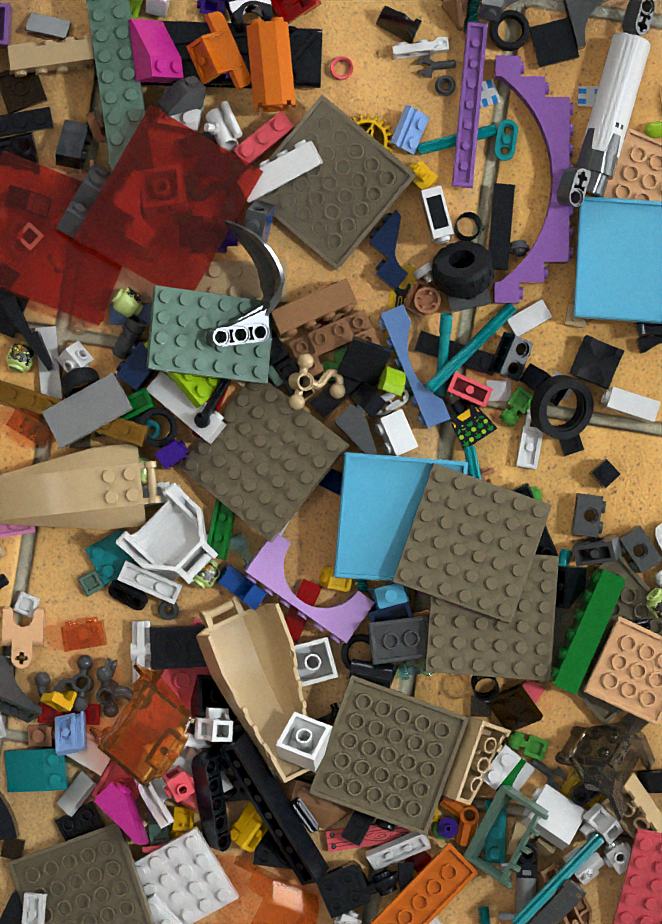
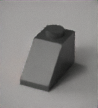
(183, 96)

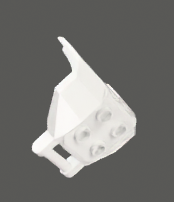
(171, 537)
(155, 796)

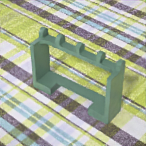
(478, 842)

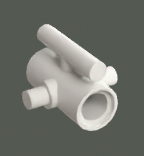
(223, 126)

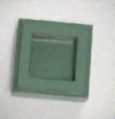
(274, 377)
(91, 582)
(158, 835)

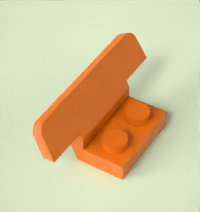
(218, 53)

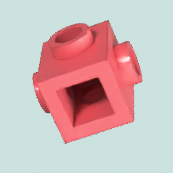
(178, 784)

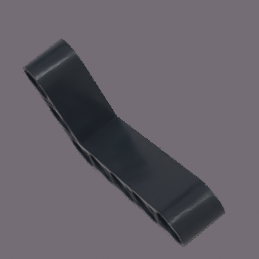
(210, 797)

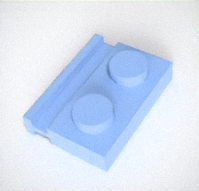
(409, 130)
(70, 733)

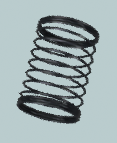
(471, 215)
(482, 696)

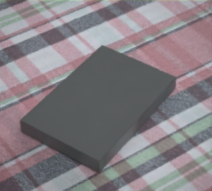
(398, 639)

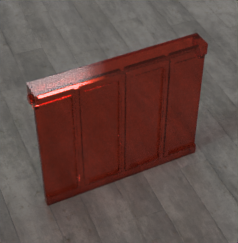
(168, 202)
(38, 257)

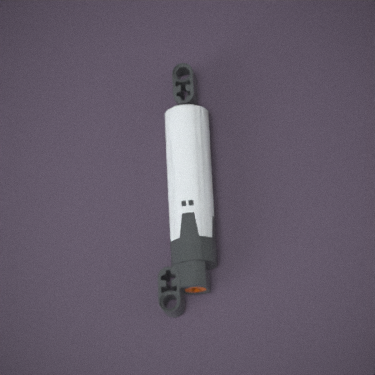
(610, 109)

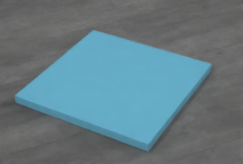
(619, 260)
(378, 511)

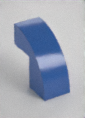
(240, 586)

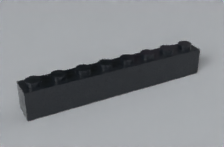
(274, 808)

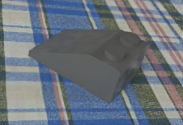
(356, 428)

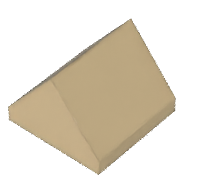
(545, 848)

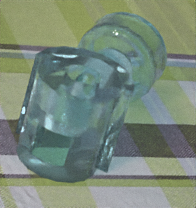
(240, 545)
(412, 670)

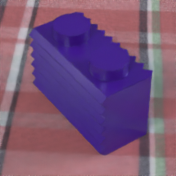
(172, 453)

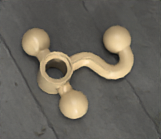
(305, 362)

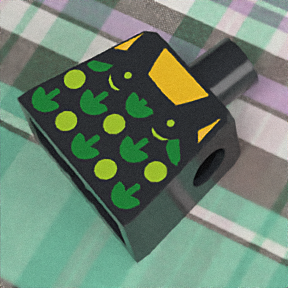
(470, 424)

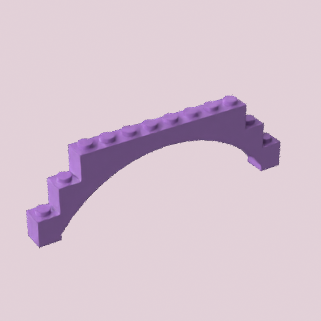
(553, 120)

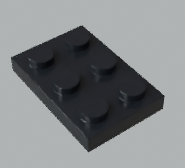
(176, 647)

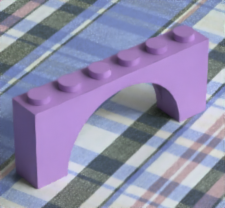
(339, 620)

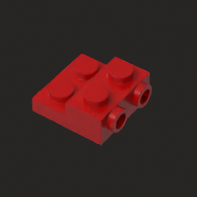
(293, 9)

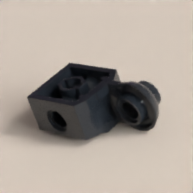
(349, 888)

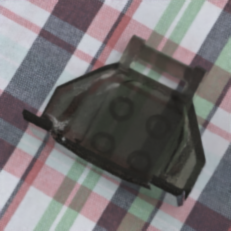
(606, 758)

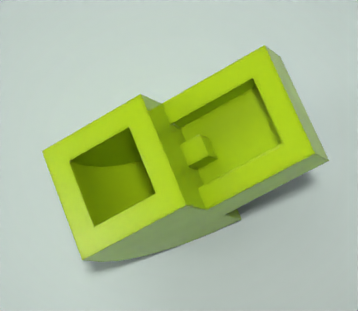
(392, 381)

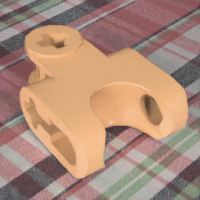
(23, 638)

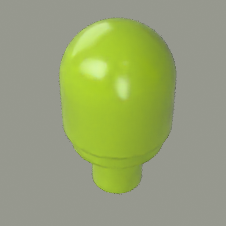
(654, 129)

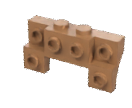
(333, 336)

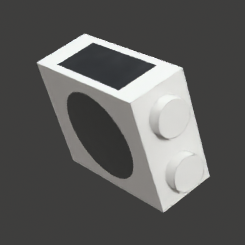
(436, 215)

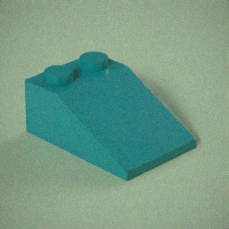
(36, 770)

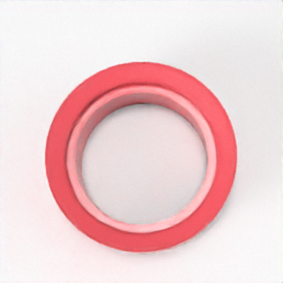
(345, 59)

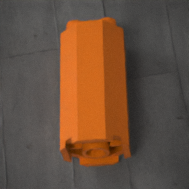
(270, 65)

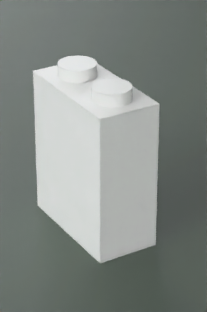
(630, 404)
(562, 820)

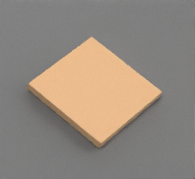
(638, 169)
(630, 671)

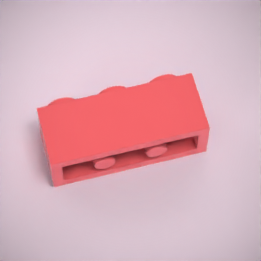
(264, 138)

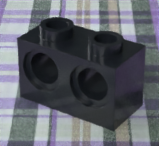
(509, 356)

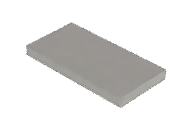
(87, 410)

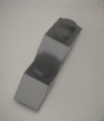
(83, 200)

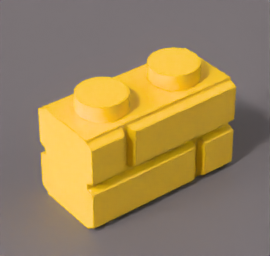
(248, 829)

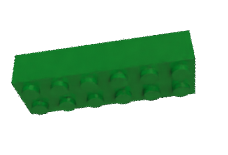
(587, 630)

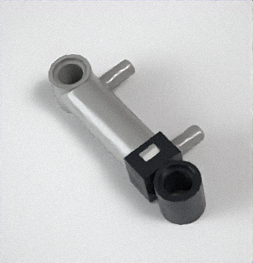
(525, 880)

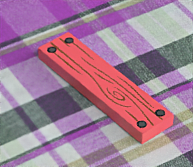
(374, 836)

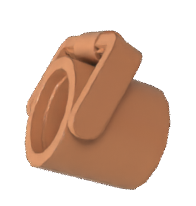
(426, 299)

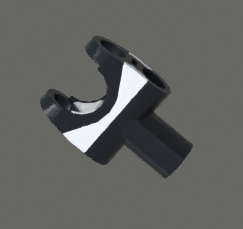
(238, 8)

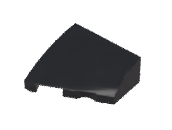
(398, 24)
(20, 145)

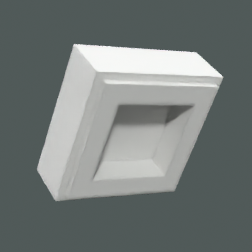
(26, 604)

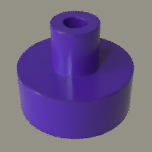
(447, 822)

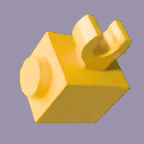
(425, 177)

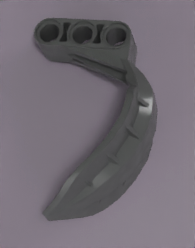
(271, 284)

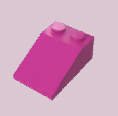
(154, 52)
(123, 810)

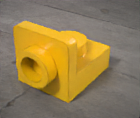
(328, 580)
(60, 701)
(183, 821)

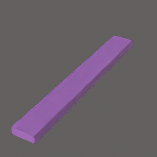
(469, 105)

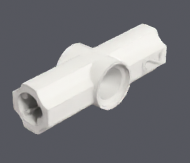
(140, 647)

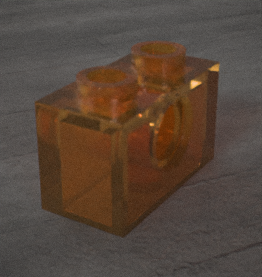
(30, 427)
(71, 638)

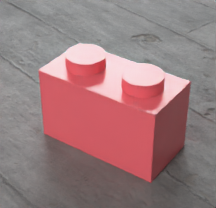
(469, 390)

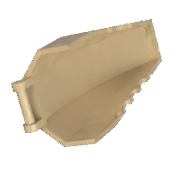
(80, 490)
(256, 673)

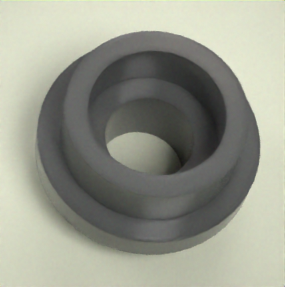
(445, 79)
(518, 248)
(164, 615)

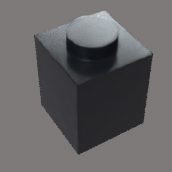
(604, 473)

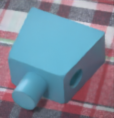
(389, 595)

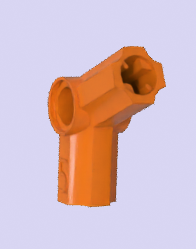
(466, 826)

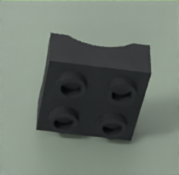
(596, 362)

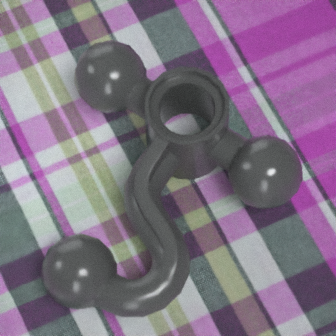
(84, 663)
(110, 708)

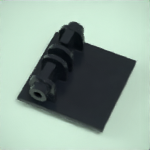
(269, 854)

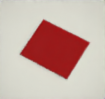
(420, 860)

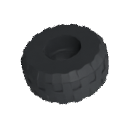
(463, 269)

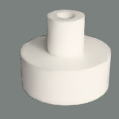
(424, 272)

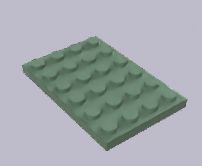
(179, 336)

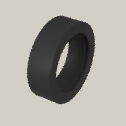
(583, 411)

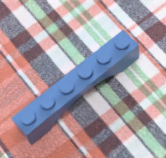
(430, 406)

